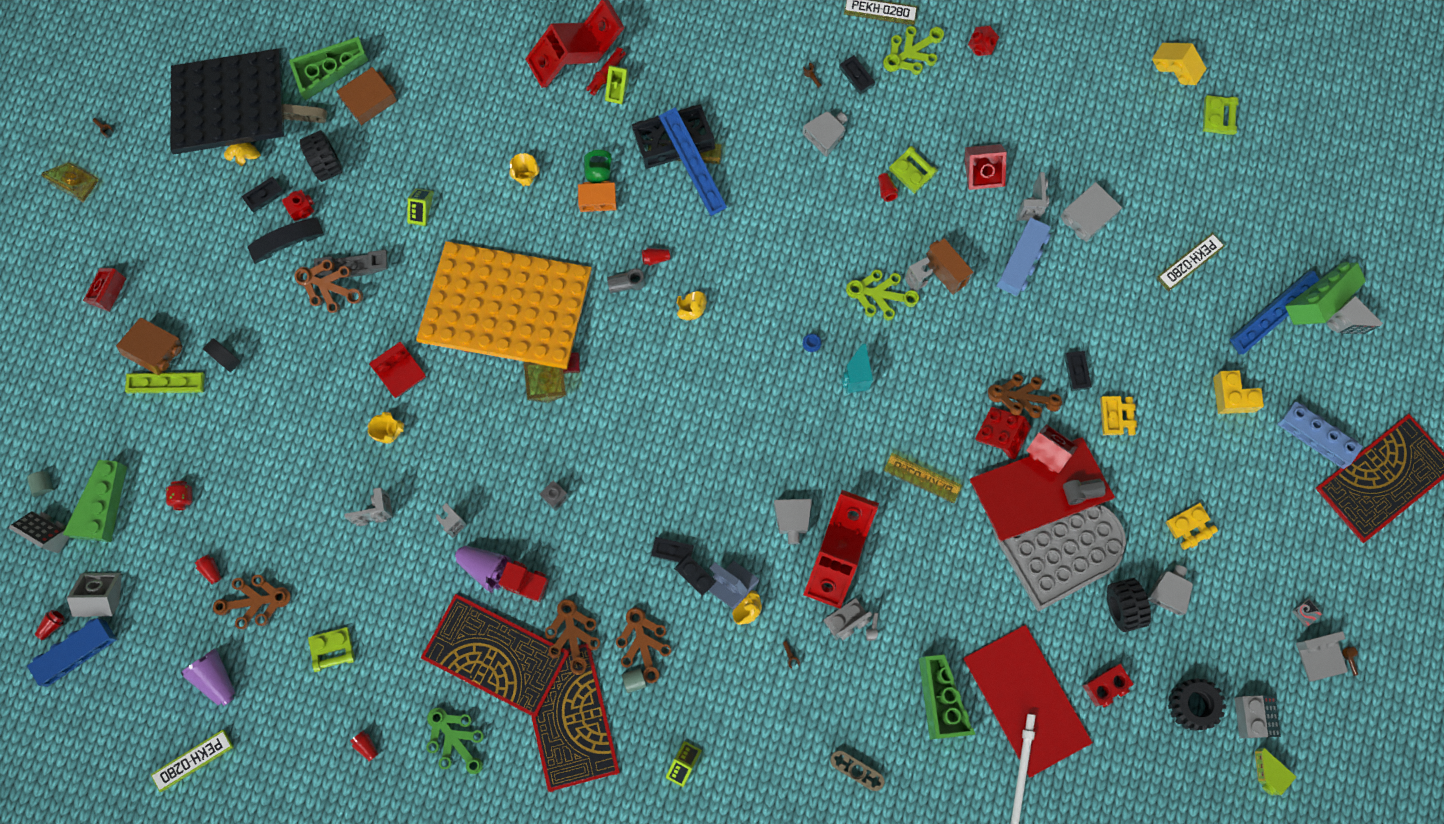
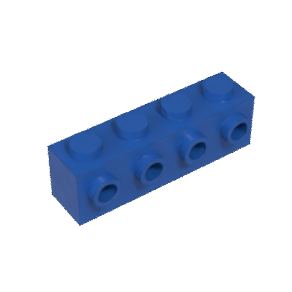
(72, 652)

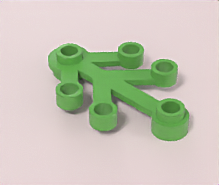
(452, 738)

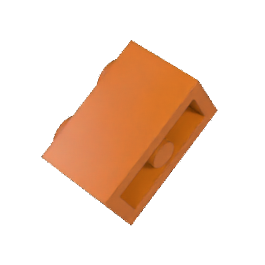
(597, 196)

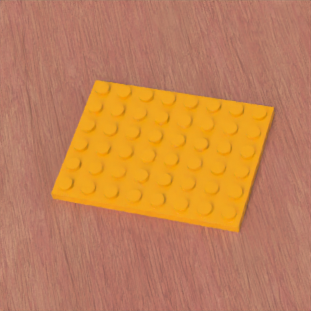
(505, 305)

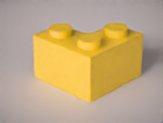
(1182, 60)
(1231, 396)

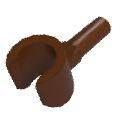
(810, 73)
(103, 128)
(1349, 653)
(790, 655)

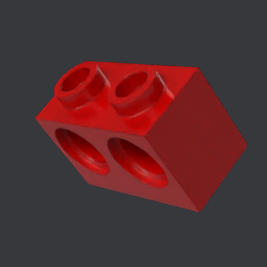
(1106, 681)

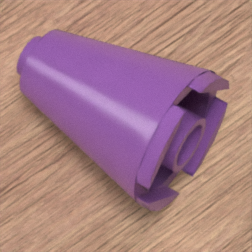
(482, 565)
(210, 678)

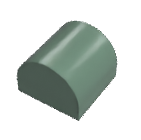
(39, 483)
(633, 680)

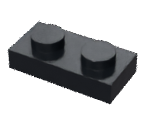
(857, 74)
(262, 194)
(1077, 370)
(670, 550)
(694, 575)

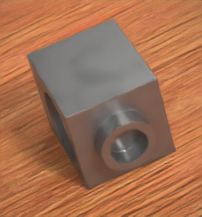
(554, 495)

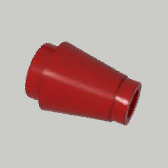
(887, 188)
(655, 255)
(208, 568)
(50, 623)
(364, 745)

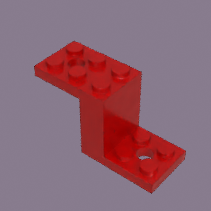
(574, 43)
(841, 549)

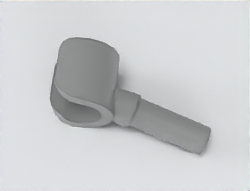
(871, 634)

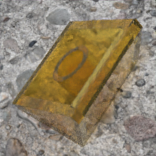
(71, 180)
(544, 382)

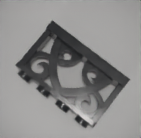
(664, 154)

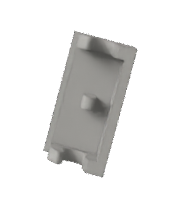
(916, 275)
(453, 523)

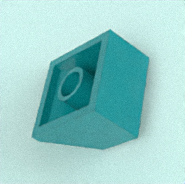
(858, 372)

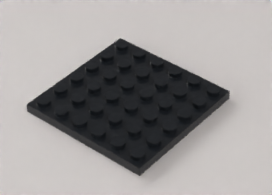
(226, 101)

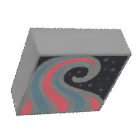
(1307, 612)

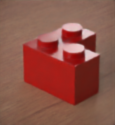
(522, 582)

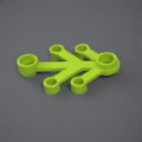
(912, 51)
(879, 294)

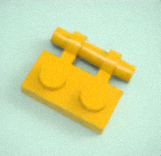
(1113, 418)
(1189, 520)

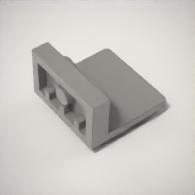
(1036, 205)
(380, 513)
(846, 619)
(1322, 656)

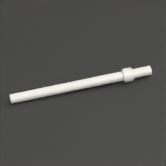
(1028, 736)

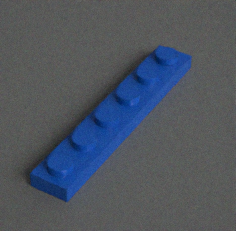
(692, 161)
(1271, 315)

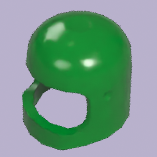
(597, 171)

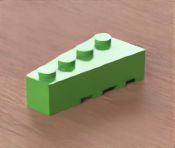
(327, 65)
(1326, 295)
(99, 503)
(942, 700)

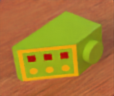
(1272, 773)

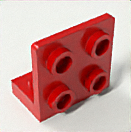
(397, 369)
(1004, 431)

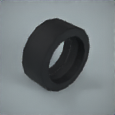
(221, 355)

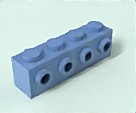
(1022, 259)
(1320, 435)

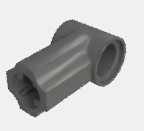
(624, 281)
(1078, 491)

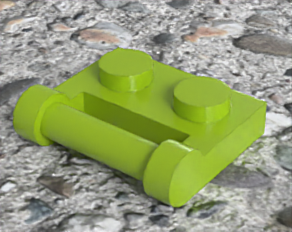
(1214, 114)
(909, 174)
(328, 643)

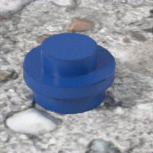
(811, 342)

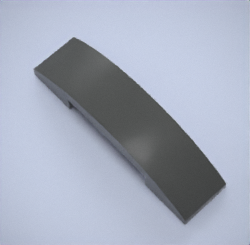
(360, 265)

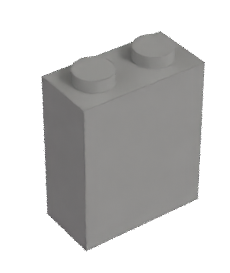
(1090, 212)

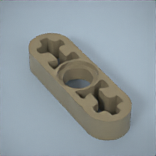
(304, 113)
(872, 774)

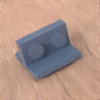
(732, 583)

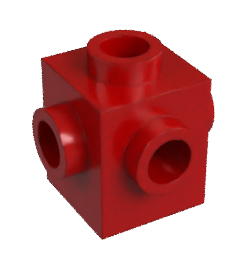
(983, 40)
(298, 205)

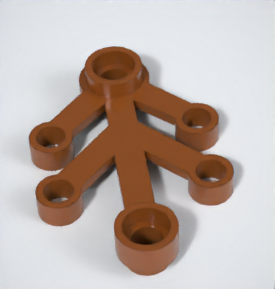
(325, 285)
(1002, 394)
(254, 601)
(571, 633)
(642, 641)

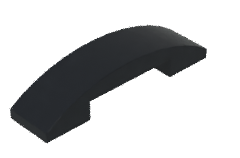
(283, 237)

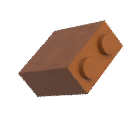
(367, 95)
(948, 266)
(149, 346)

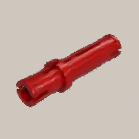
(601, 77)

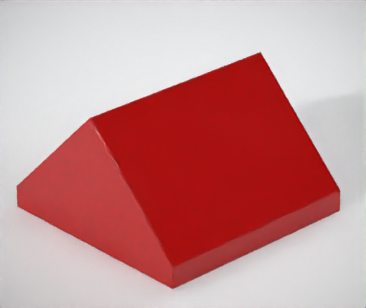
(105, 288)

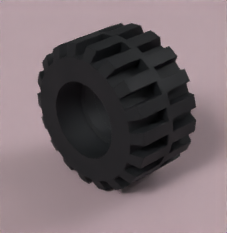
(321, 156)
(1128, 605)
(1212, 701)

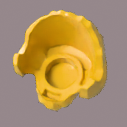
(241, 151)
(523, 168)
(692, 306)
(385, 428)
(748, 609)

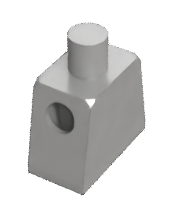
(825, 131)
(792, 518)
(1172, 591)

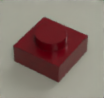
(574, 364)

